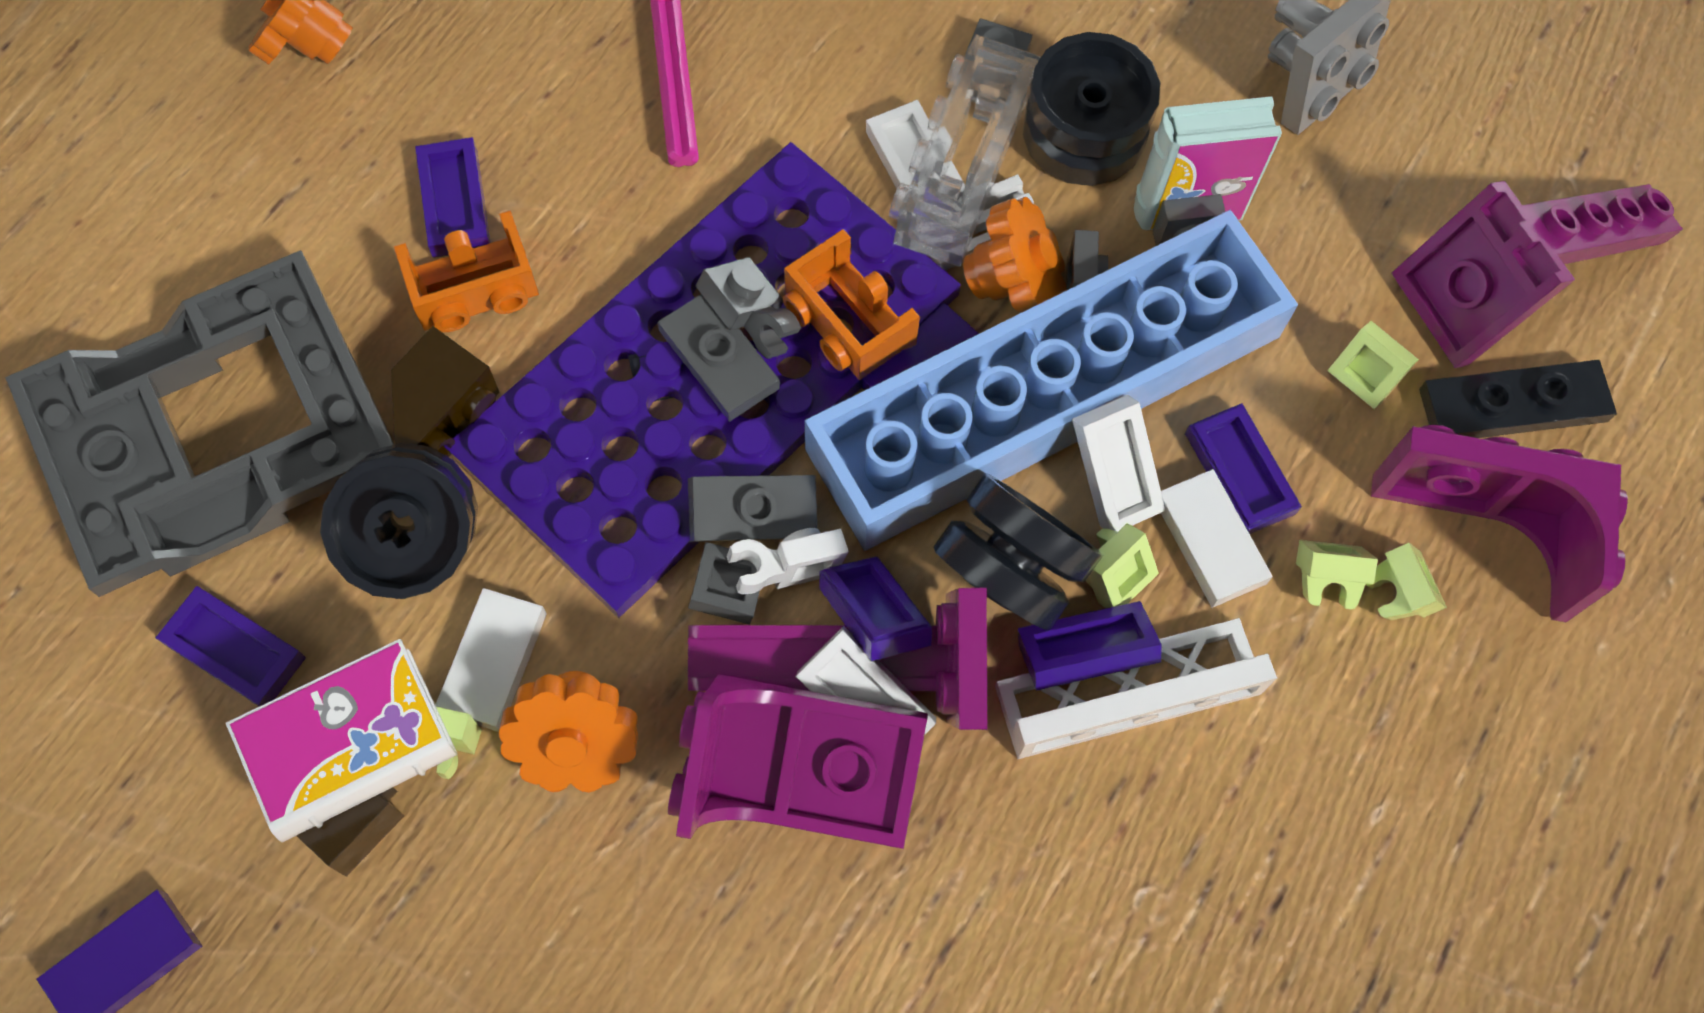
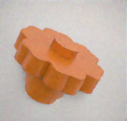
(306, 25)
(1018, 259)
(569, 732)

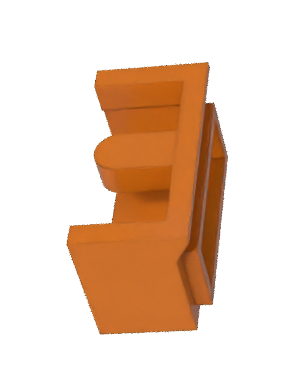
(865, 295)
(453, 307)

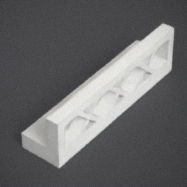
(1136, 702)

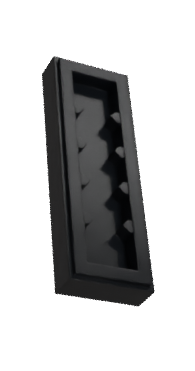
(1520, 400)

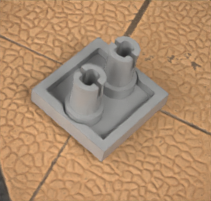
(1331, 57)

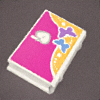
(340, 740)

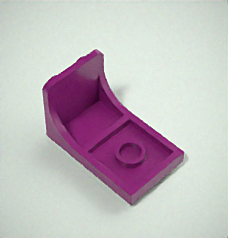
(1552, 496)
(797, 762)

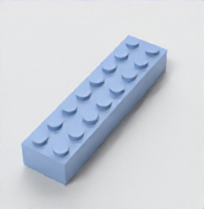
(1017, 386)

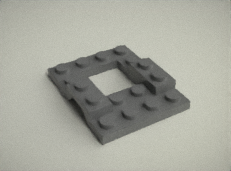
(118, 457)

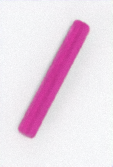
(674, 83)

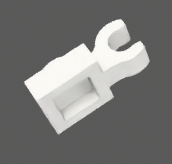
(793, 563)

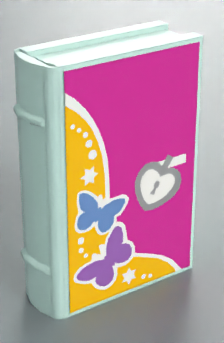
(1208, 153)

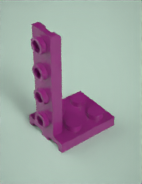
(1510, 258)
(774, 653)

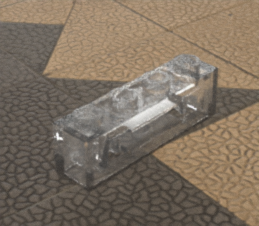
(928, 208)

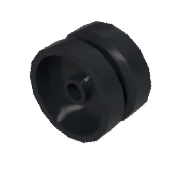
(1090, 108)
(373, 547)
(1016, 552)

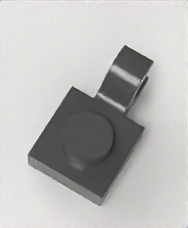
(748, 300)

